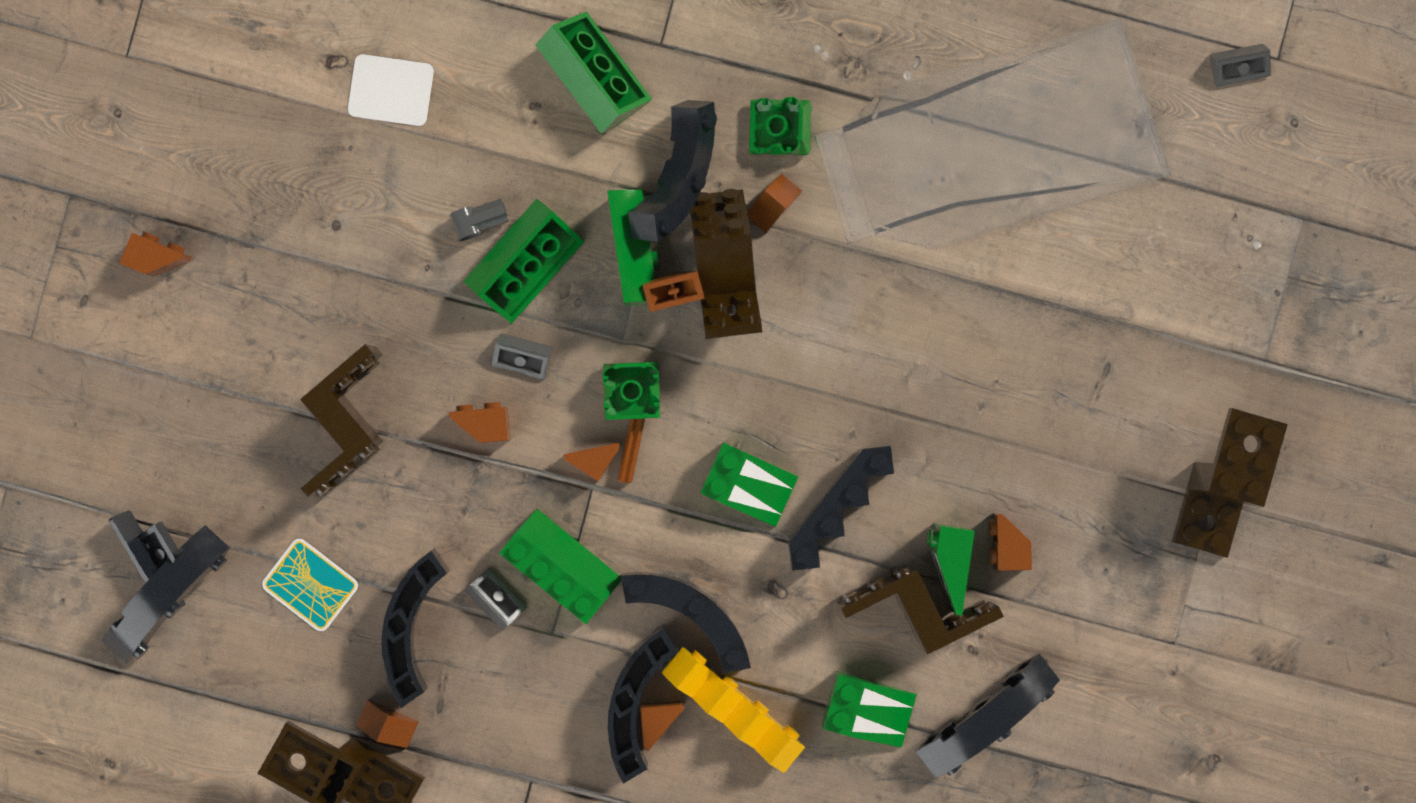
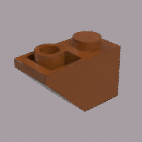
(150, 257)
(483, 424)
(1010, 546)

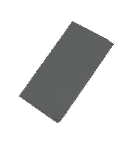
(1241, 64)
(522, 356)
(495, 599)

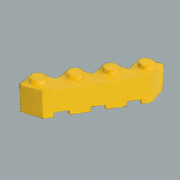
(742, 716)

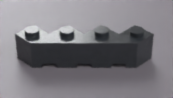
(826, 517)

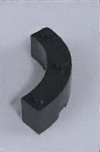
(682, 174)
(163, 593)
(694, 604)
(399, 627)
(624, 702)
(990, 718)

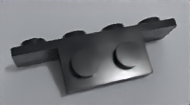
(147, 548)

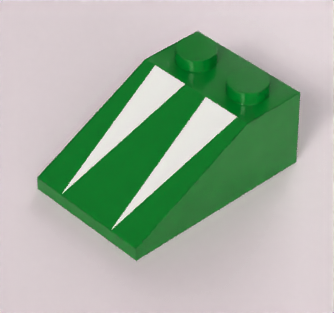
(749, 484)
(951, 557)
(868, 710)

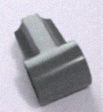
(471, 221)

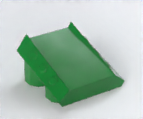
(780, 126)
(631, 390)

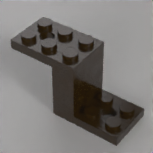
(725, 264)
(342, 421)
(1229, 482)
(919, 608)
(336, 774)

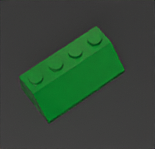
(593, 71)
(633, 255)
(523, 261)
(561, 566)

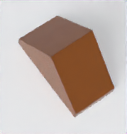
(773, 203)
(673, 290)
(594, 460)
(657, 719)
(386, 725)

